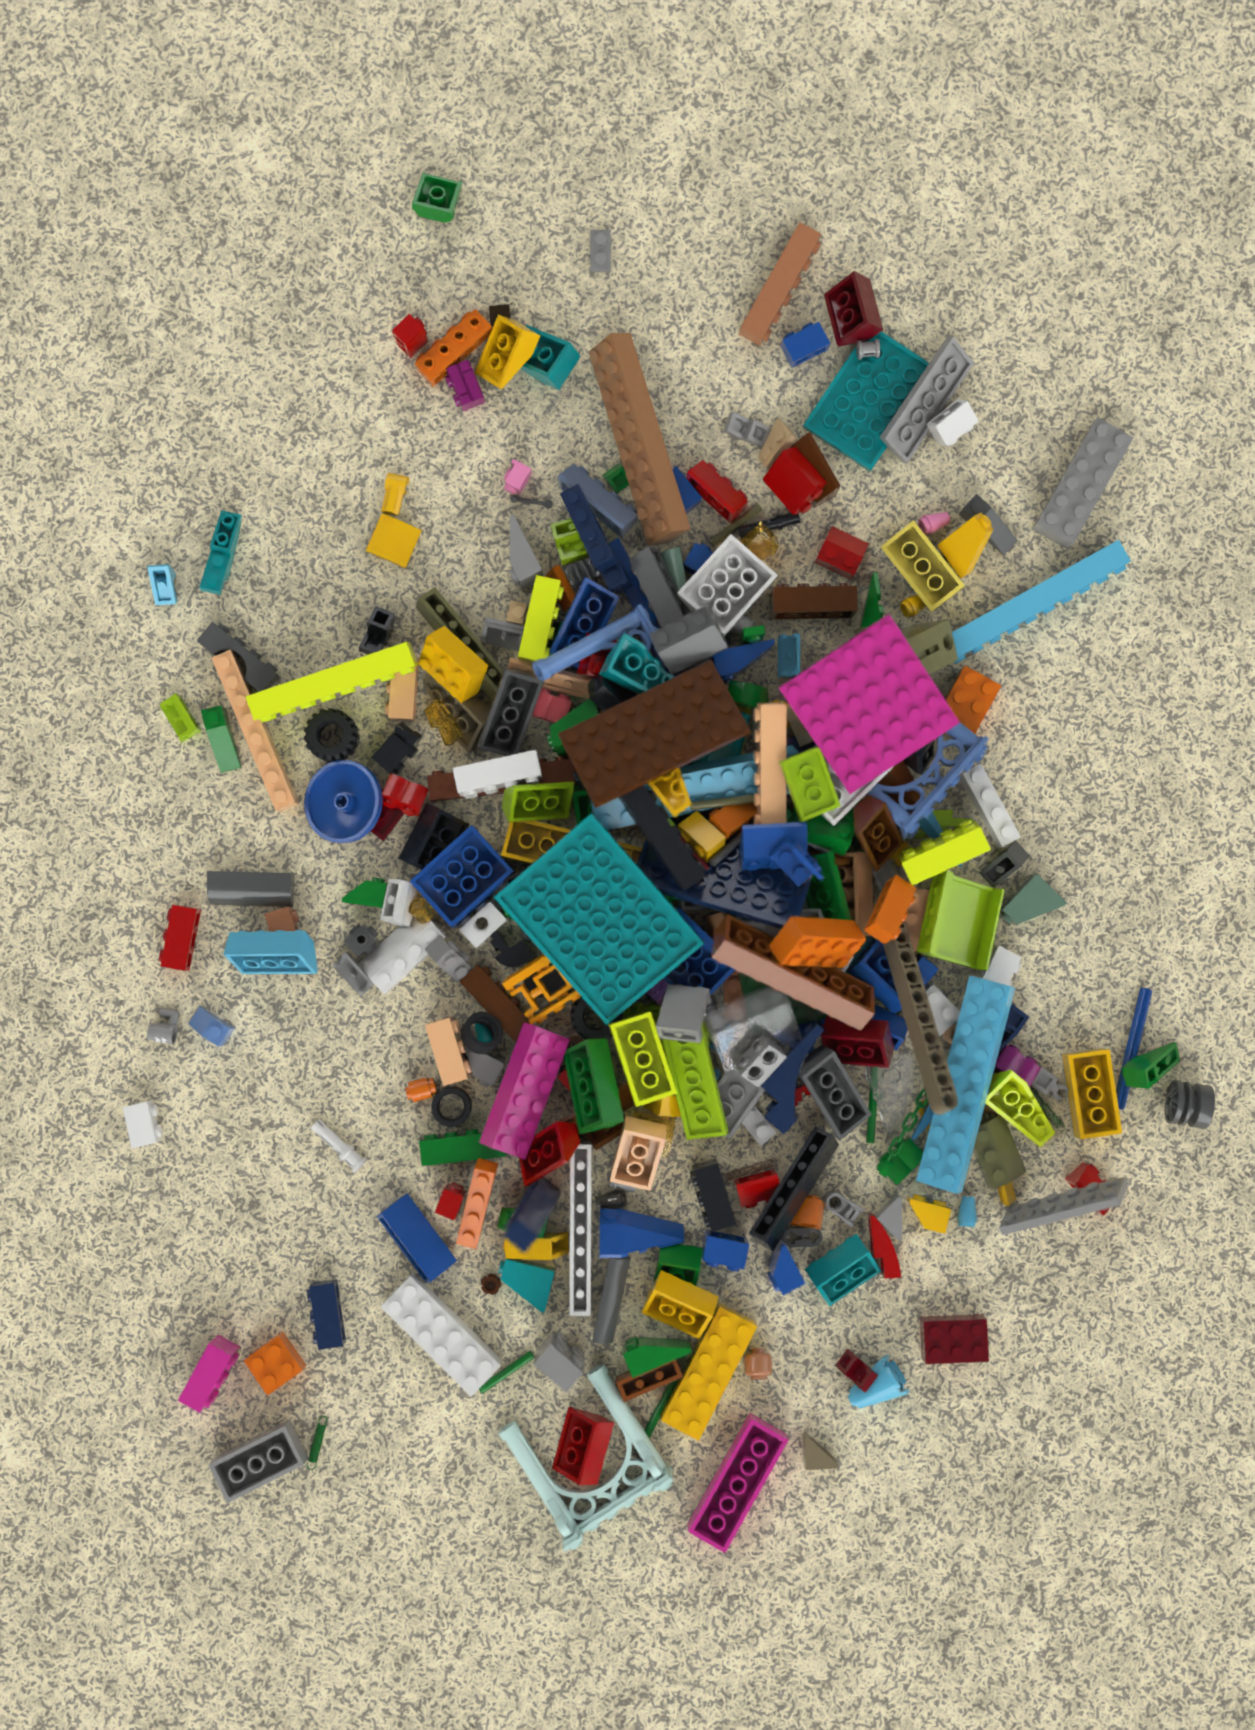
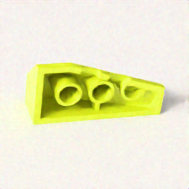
(1015, 1102)

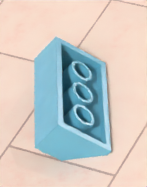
(271, 952)

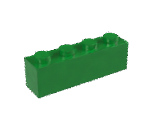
(455, 1148)

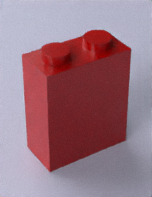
(794, 481)

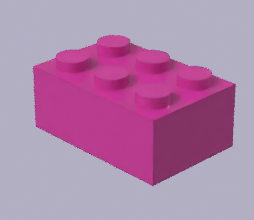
(210, 1374)

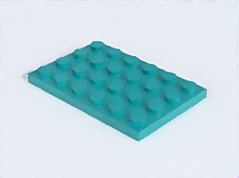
(865, 401)

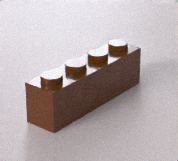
(494, 1000)

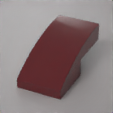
(856, 1370)

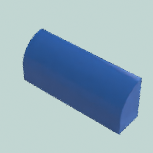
(416, 1238)

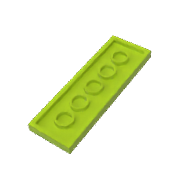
(696, 1088)

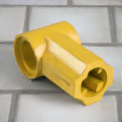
(394, 493)

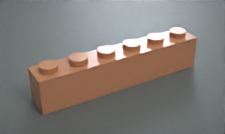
(780, 283)

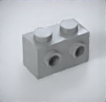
(448, 958)

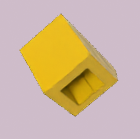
(931, 1215)

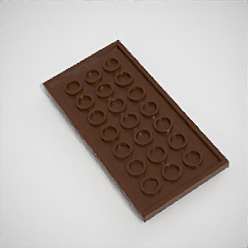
(653, 733)

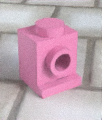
(517, 477)

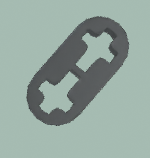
(802, 1242)

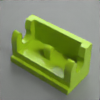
(180, 717)

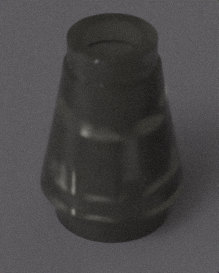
(612, 1200)

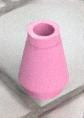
(933, 522)

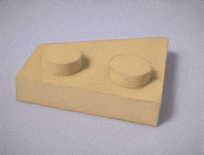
(778, 440)

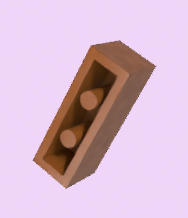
(648, 1381)

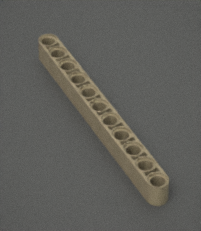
(922, 1032)

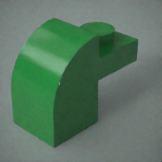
(747, 694)

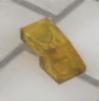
(441, 718)

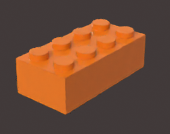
(817, 942)

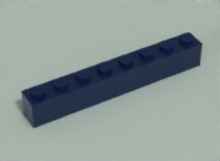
(531, 1214)

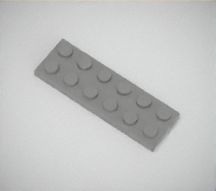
(927, 399)
(1064, 1205)

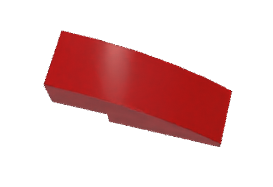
(883, 1248)

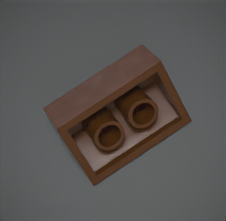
(813, 454)
(876, 830)

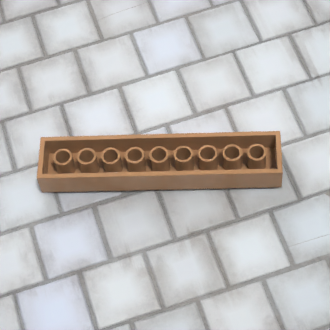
(639, 439)

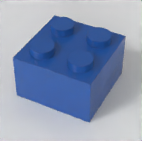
(725, 1250)

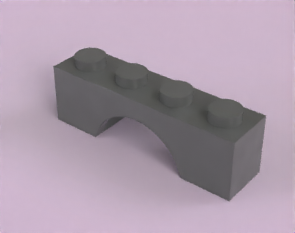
(258, 674)

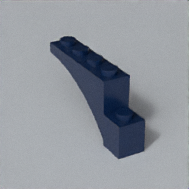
(595, 540)
(783, 1080)

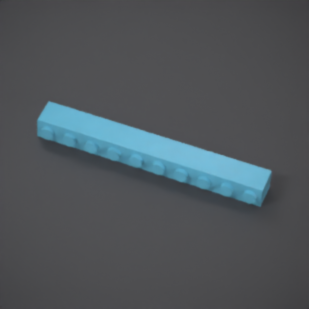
(1040, 599)

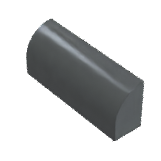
(250, 888)
(611, 1300)

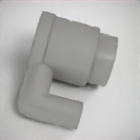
(164, 1032)

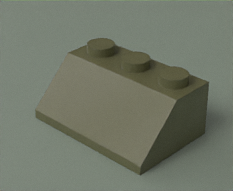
(997, 1153)

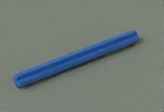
(1133, 1041)

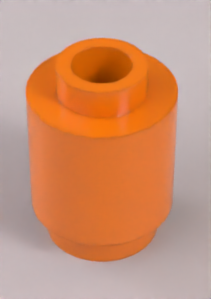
(421, 1089)

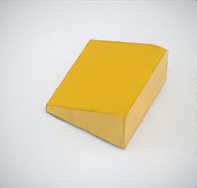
(1007, 1194)

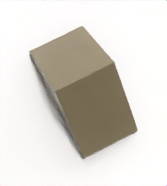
(816, 1456)

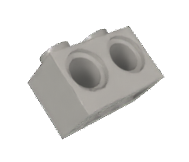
(760, 1060)

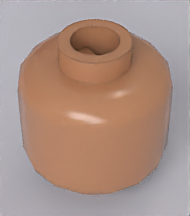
(758, 1364)

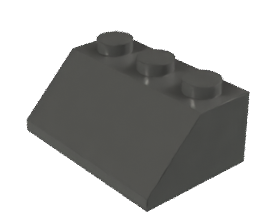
(689, 640)

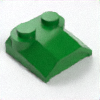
(436, 198)

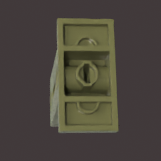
(931, 643)

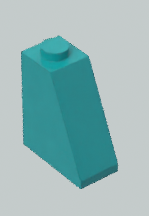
(528, 1280)

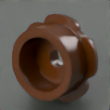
(486, 1288)

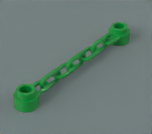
(886, 1165)

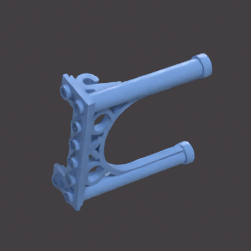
(633, 624)
(907, 823)

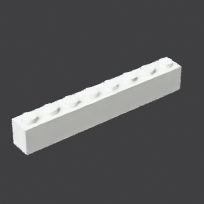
(580, 1231)

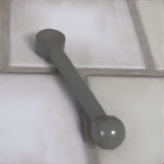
(548, 503)

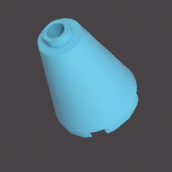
(885, 1387)

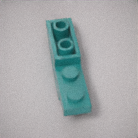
(222, 552)

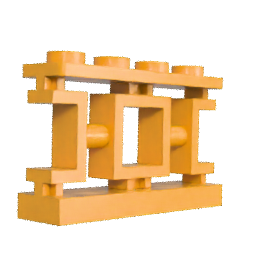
(543, 966)

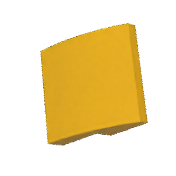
(393, 540)

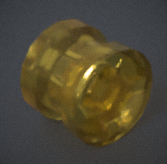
(421, 910)

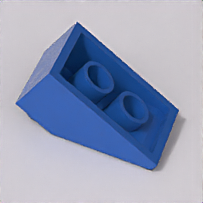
(736, 660)

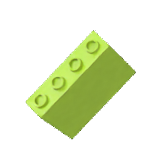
(960, 921)

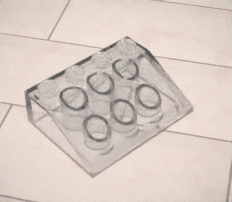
(744, 1019)

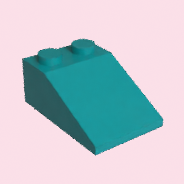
(551, 359)

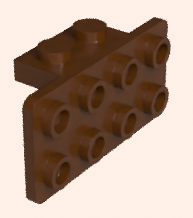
(603, 1136)

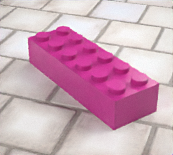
(524, 1091)
(737, 1482)

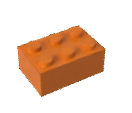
(971, 697)

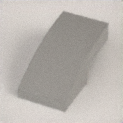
(747, 430)

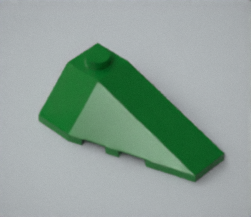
(872, 610)

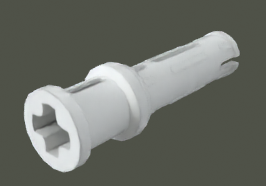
(345, 1151)

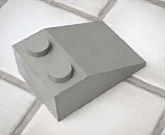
(522, 558)

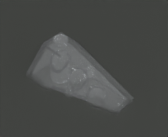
(893, 1091)

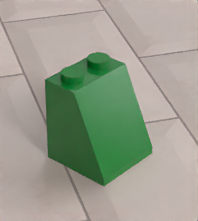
(579, 714)

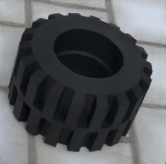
(319, 722)
(582, 1028)

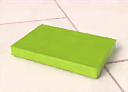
(809, 783)

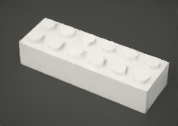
(442, 1334)

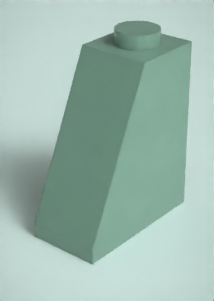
(1031, 900)

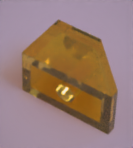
(761, 541)

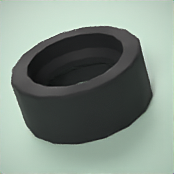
(491, 1023)
(436, 1109)

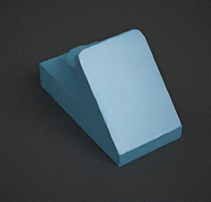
(162, 584)

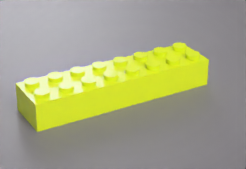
(334, 680)

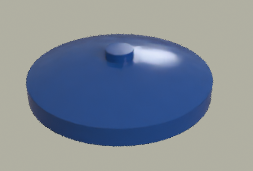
(343, 801)

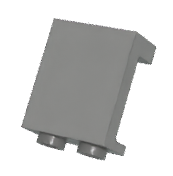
(683, 1013)

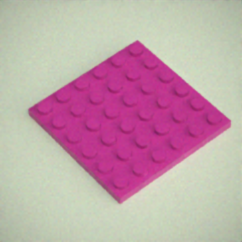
(869, 704)

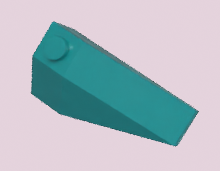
(633, 666)

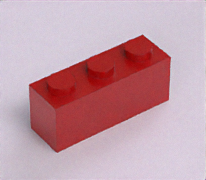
(180, 937)

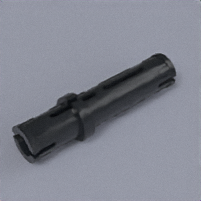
(774, 523)

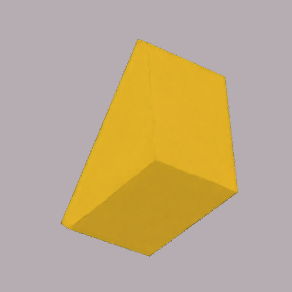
(664, 1107)

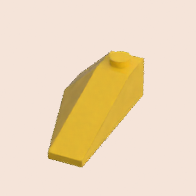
(671, 791)

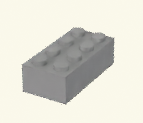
(258, 1461)

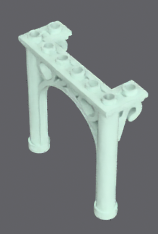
(659, 1478)

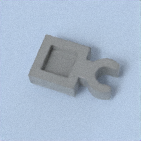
(1046, 1082)

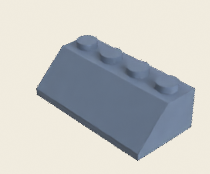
(604, 504)

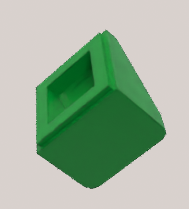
(616, 478)

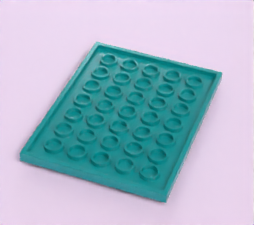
(599, 919)

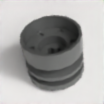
(1189, 1104)

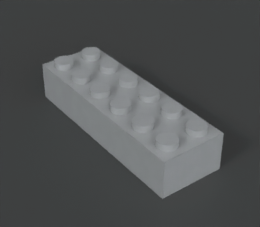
(1082, 483)

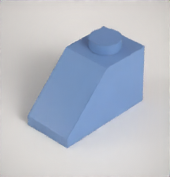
(211, 1027)

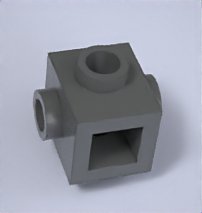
(354, 940)

